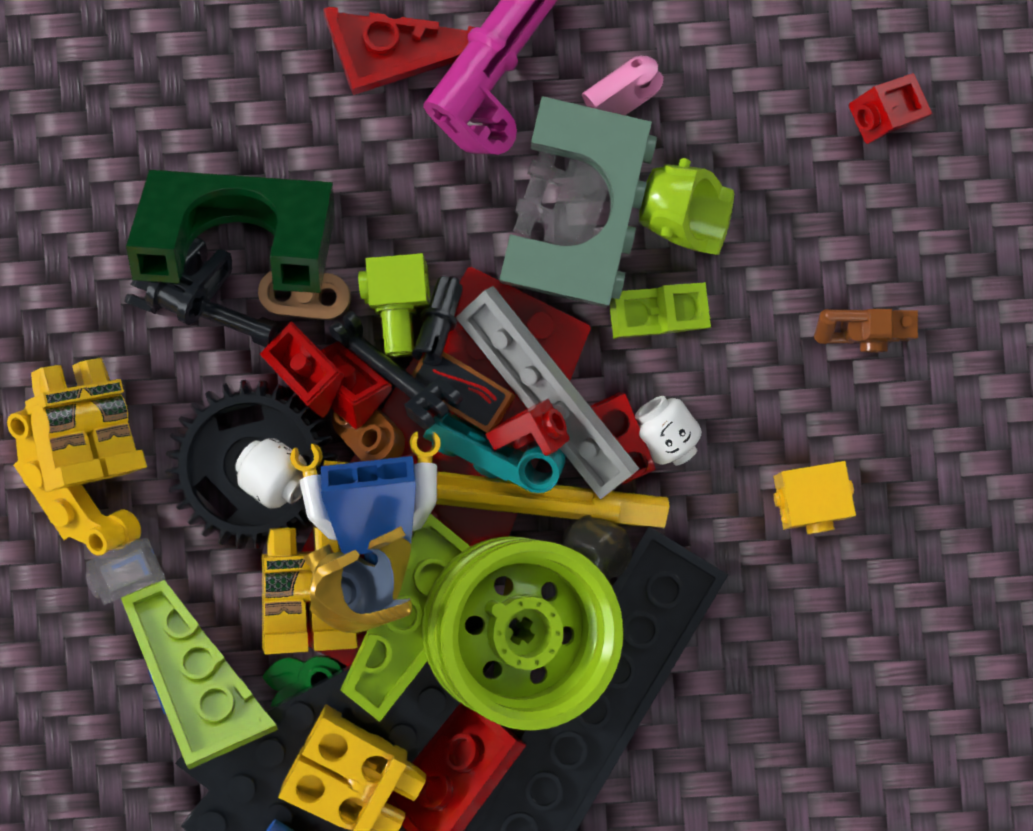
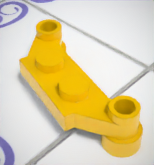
(69, 508)

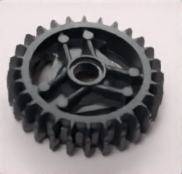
(214, 454)

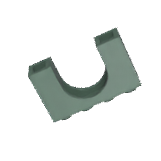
(615, 149)

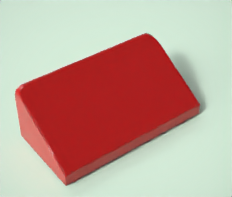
(304, 368)
(360, 388)

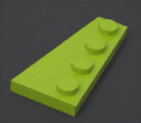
(395, 651)
(197, 687)

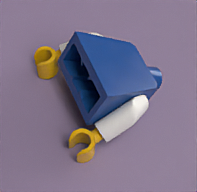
(369, 497)

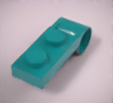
(507, 463)

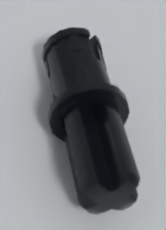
(438, 320)

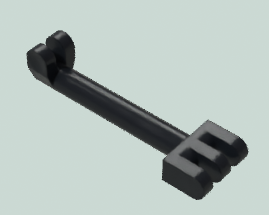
(260, 330)
(422, 397)

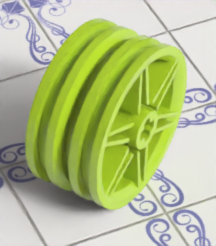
(573, 671)

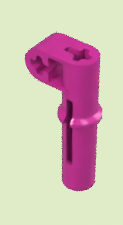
(467, 86)

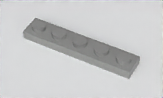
(536, 378)

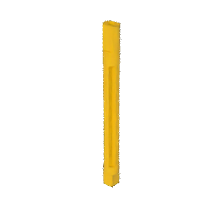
(559, 502)

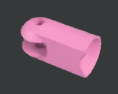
(626, 86)

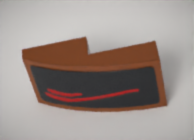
(483, 399)

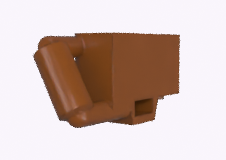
(868, 327)

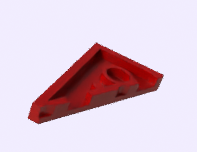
(386, 49)

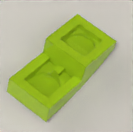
(660, 310)

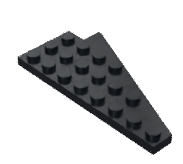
(248, 779)

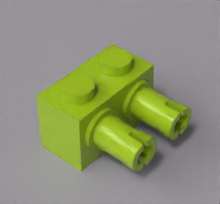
(396, 291)

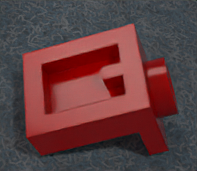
(889, 107)
(537, 423)

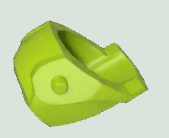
(687, 207)

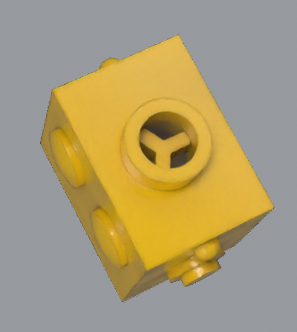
(814, 497)

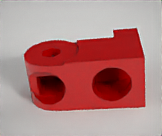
(621, 422)

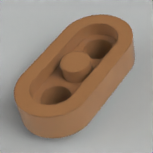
(305, 303)

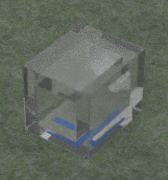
(123, 571)

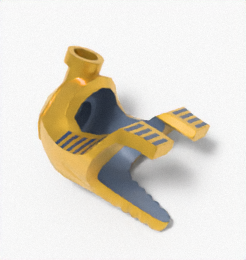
(355, 593)

